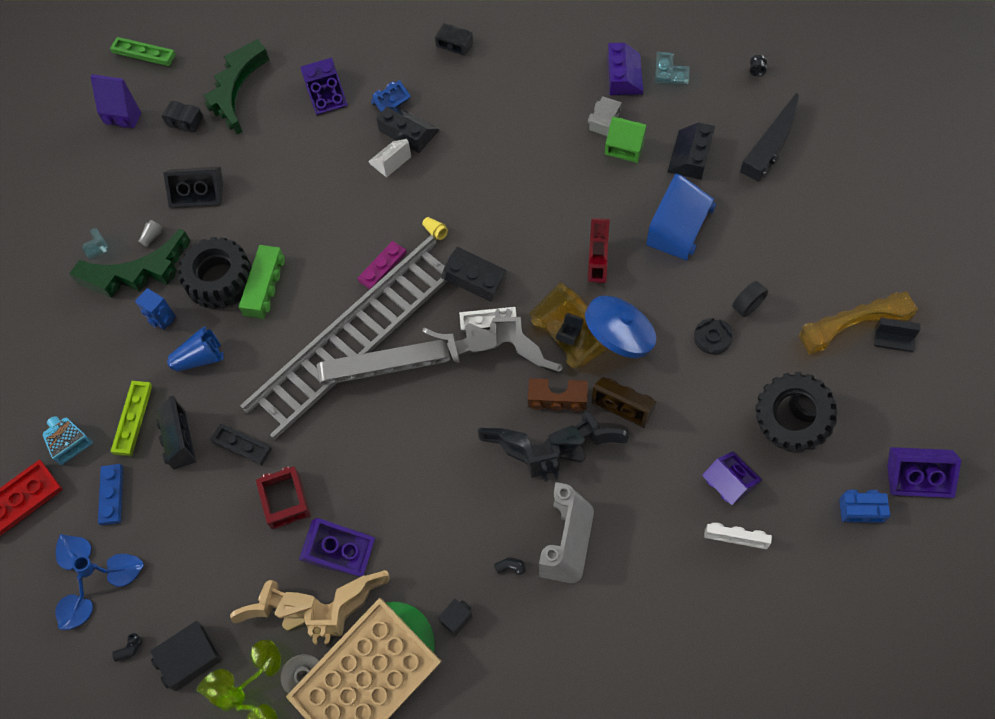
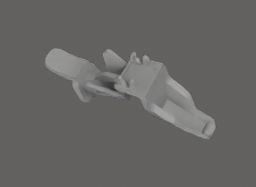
(501, 330)

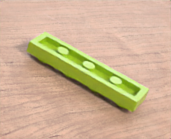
(131, 418)

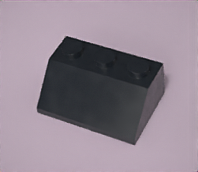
(403, 125)
(691, 150)
(194, 186)
(473, 273)
(175, 434)

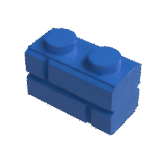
(864, 506)

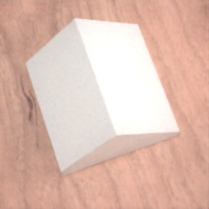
(391, 157)

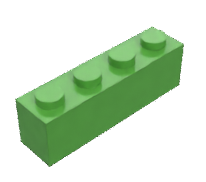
(262, 282)

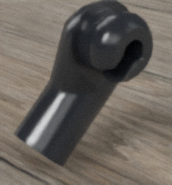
(510, 563)
(134, 642)

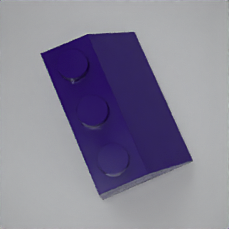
(624, 70)
(923, 472)

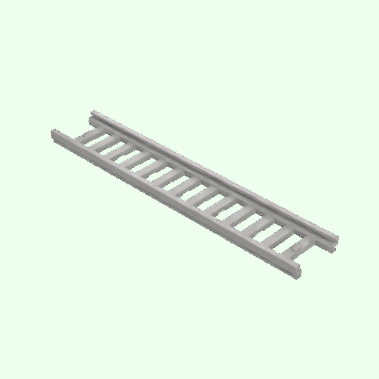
(343, 322)

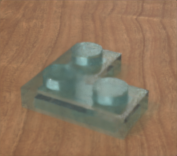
(668, 73)

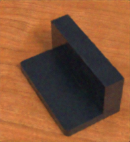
(896, 334)

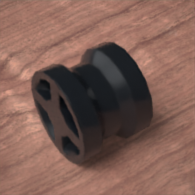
(758, 65)

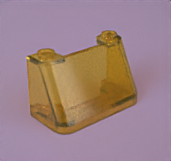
(550, 316)

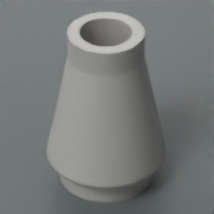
(150, 232)

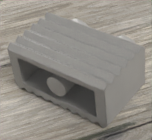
(603, 114)

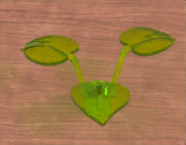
(219, 684)

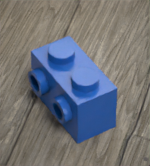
(155, 309)

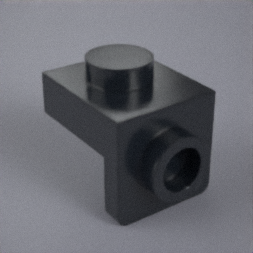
(570, 329)

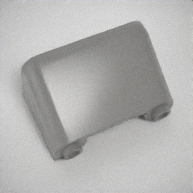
(567, 561)

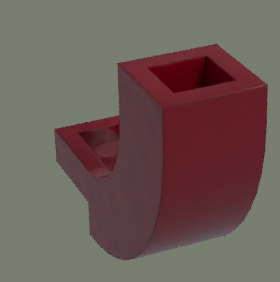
(598, 250)

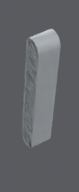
(383, 362)

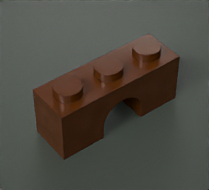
(542, 397)

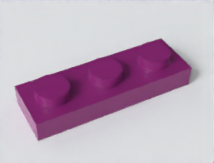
(382, 265)

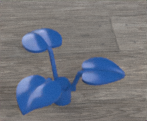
(74, 554)

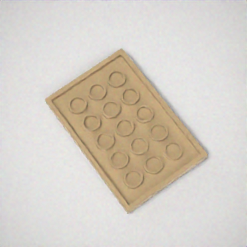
(366, 670)

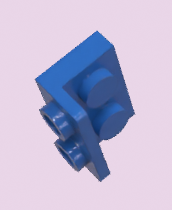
(392, 96)

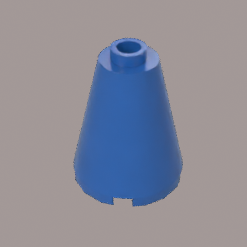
(196, 351)

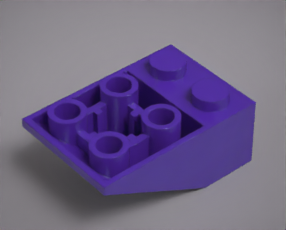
(323, 86)

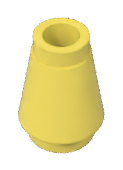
(435, 228)

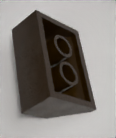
(623, 401)

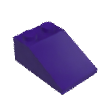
(114, 101)
(336, 548)

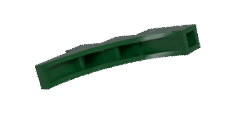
(229, 81)
(134, 274)

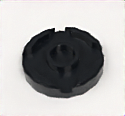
(713, 336)

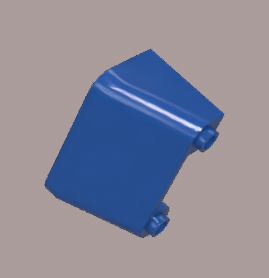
(679, 218)

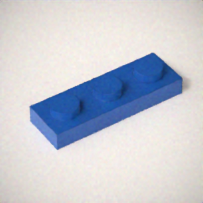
(110, 494)

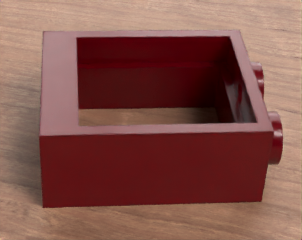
(287, 515)

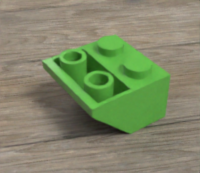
(625, 139)

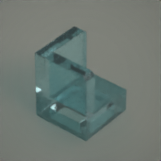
(96, 246)

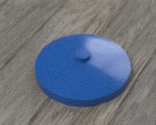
(620, 327)

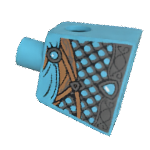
(64, 439)

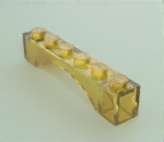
(819, 334)

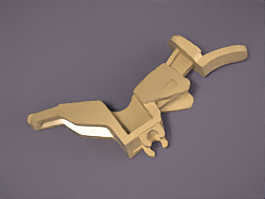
(300, 608)

